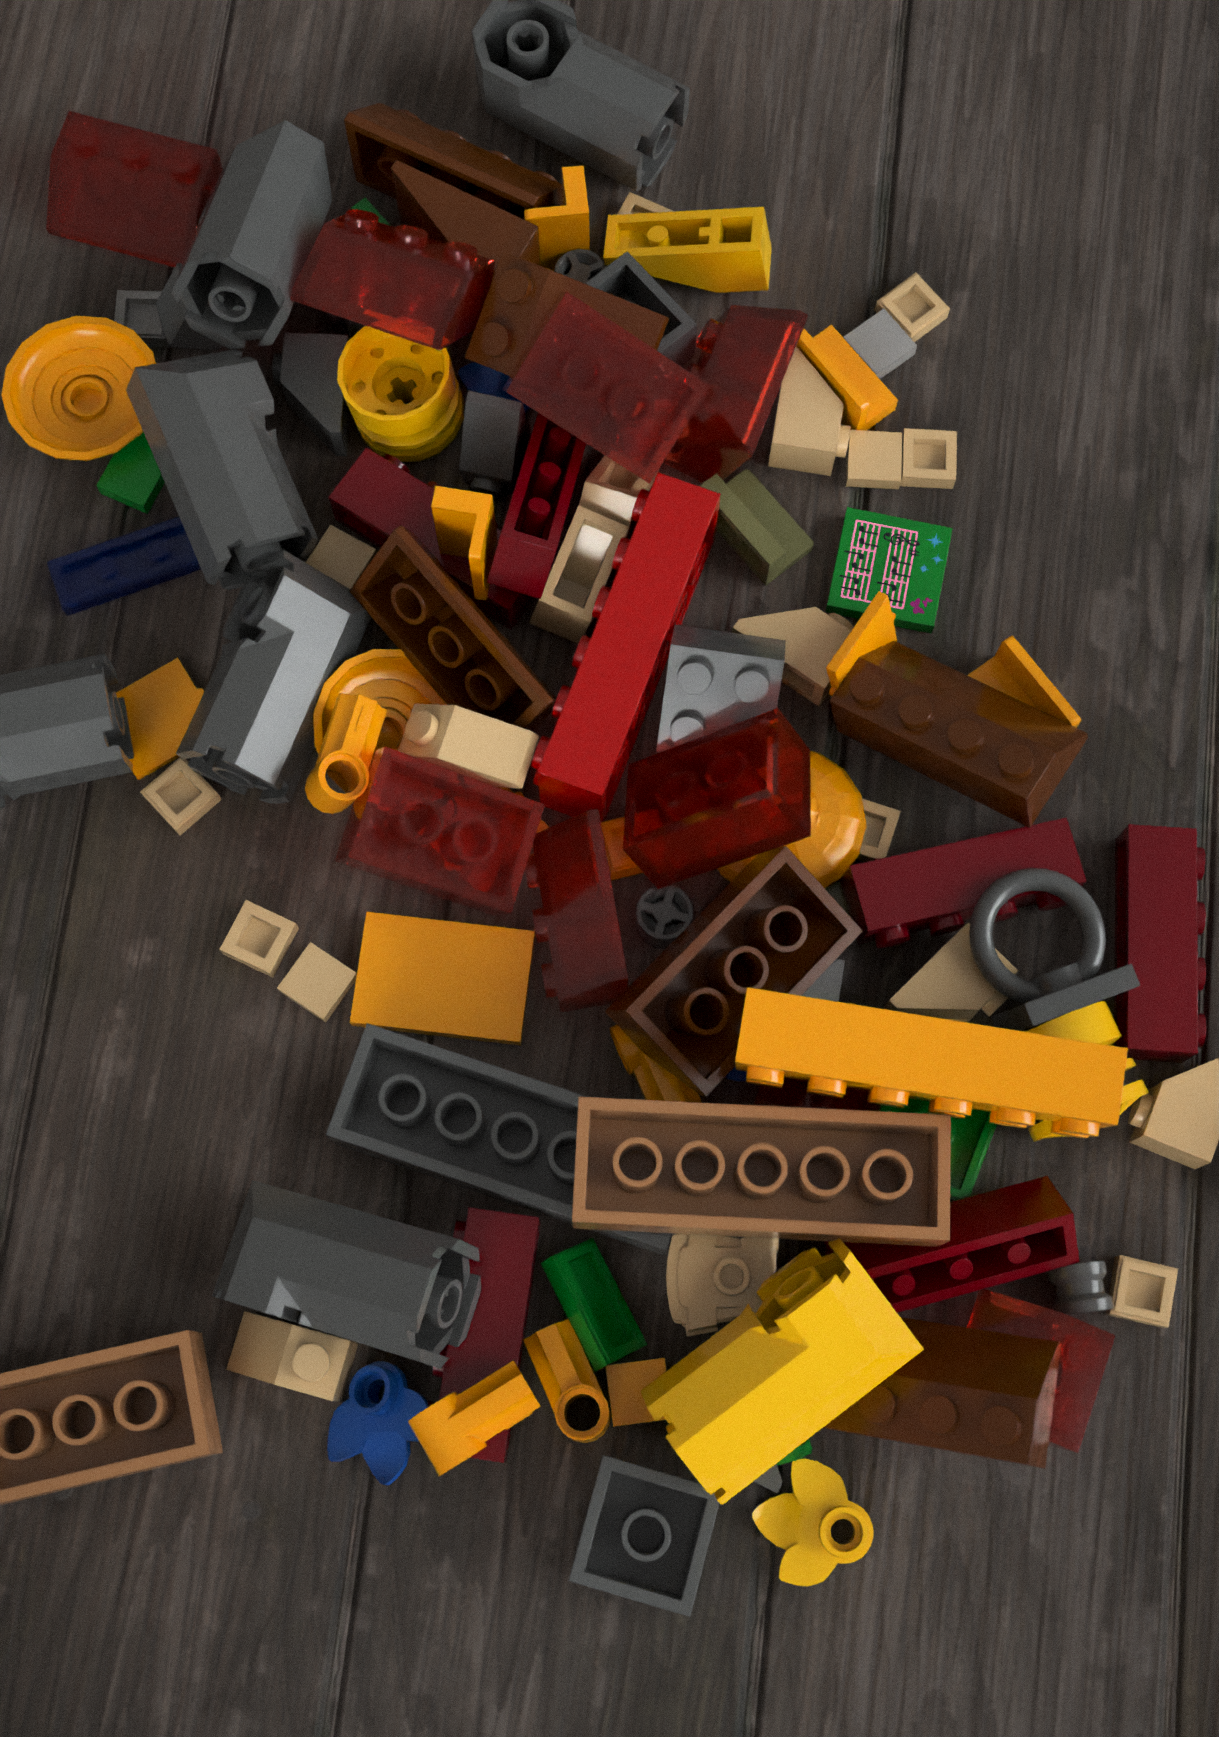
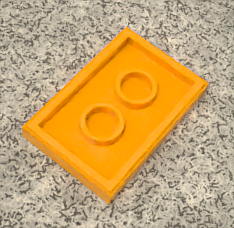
(443, 978)

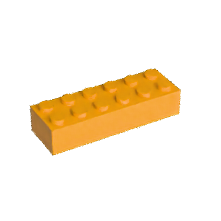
(931, 1060)

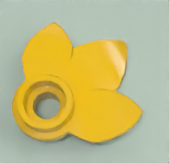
(804, 1521)

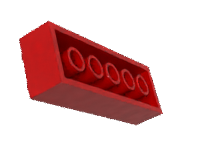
(628, 647)

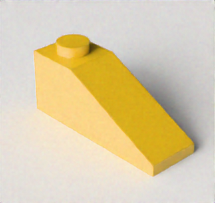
(697, 247)

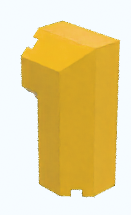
(780, 1371)

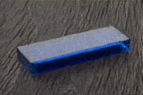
(123, 566)

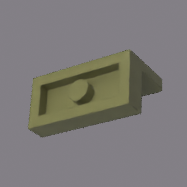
(758, 526)

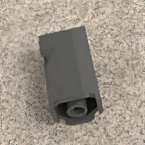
(576, 90)
(255, 237)
(221, 462)
(264, 689)
(61, 727)
(350, 1274)

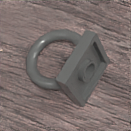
(1060, 989)

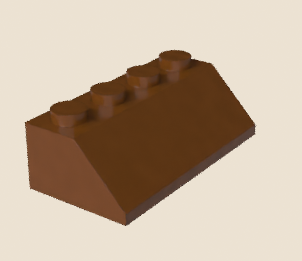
(383, 135)
(449, 635)
(956, 730)
(761, 932)
(965, 1395)

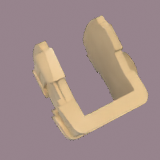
(716, 1278)

